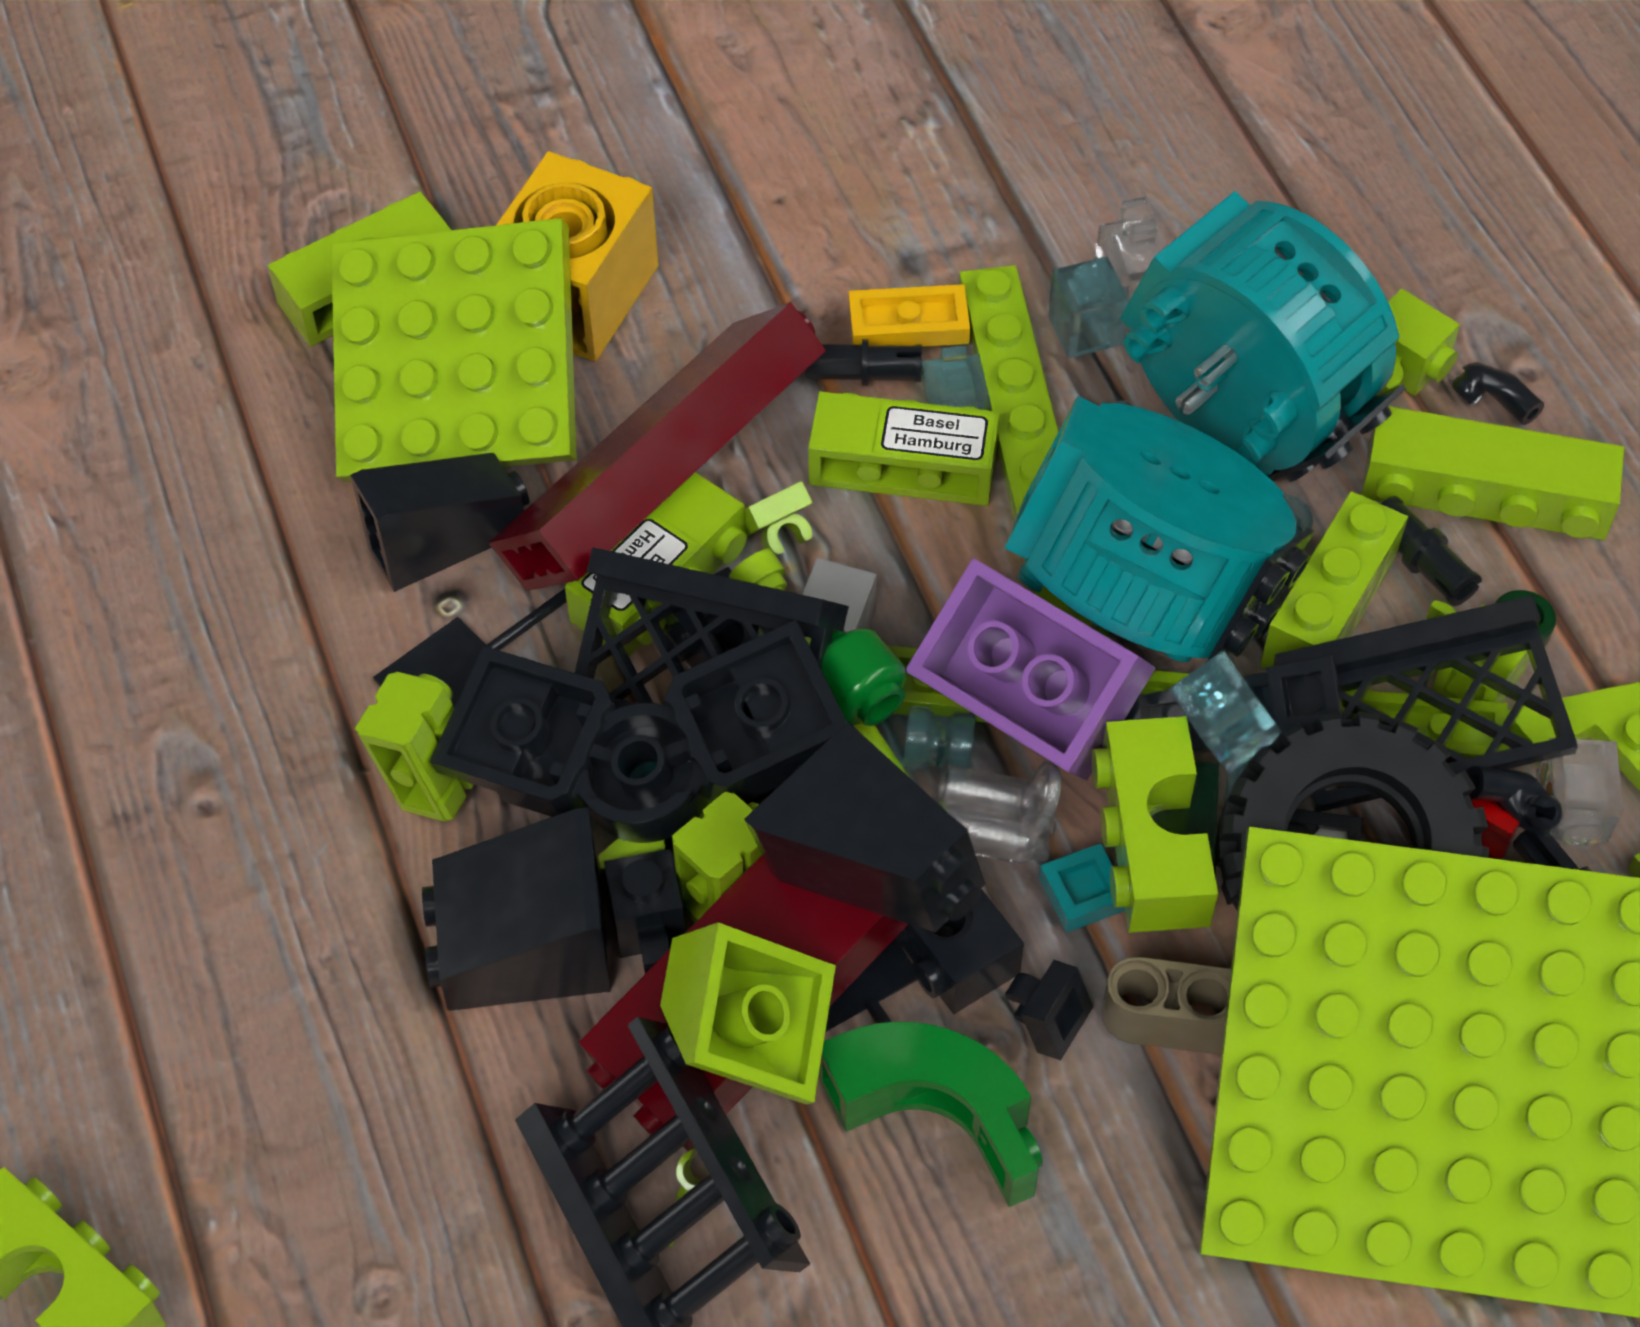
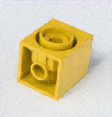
(608, 241)

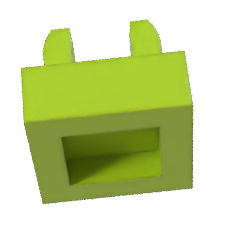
(779, 512)

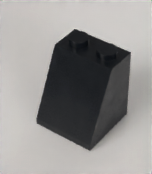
(867, 837)
(518, 917)

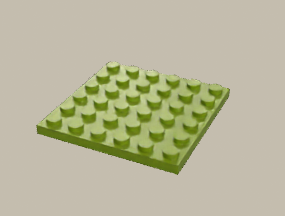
(1431, 1073)

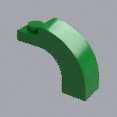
(941, 1072)

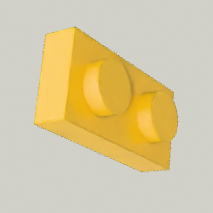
(910, 316)

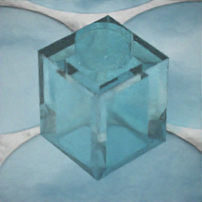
(1087, 307)

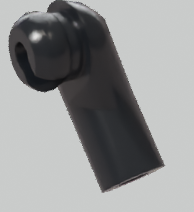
(1500, 385)
(1518, 795)

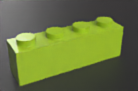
(1495, 473)

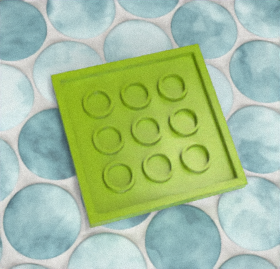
(454, 347)

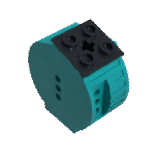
(1157, 532)

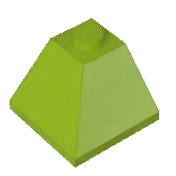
(748, 1009)

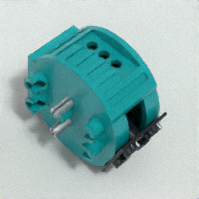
(1266, 336)

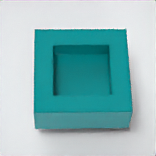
(1079, 887)

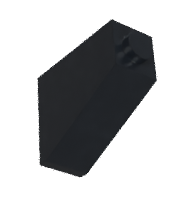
(435, 512)

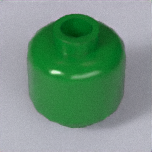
(864, 676)

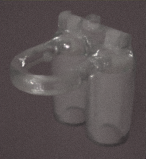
(1003, 813)

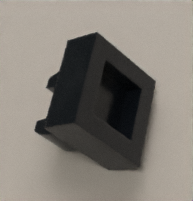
(1051, 1007)

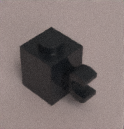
(645, 904)

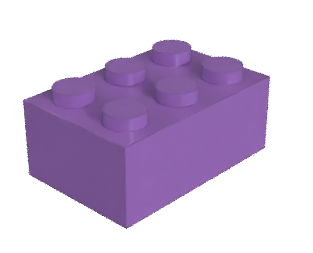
(1029, 668)

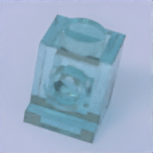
(1225, 711)

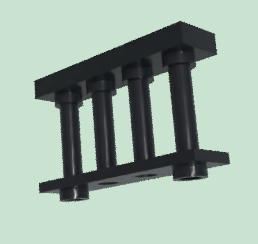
(596, 1197)

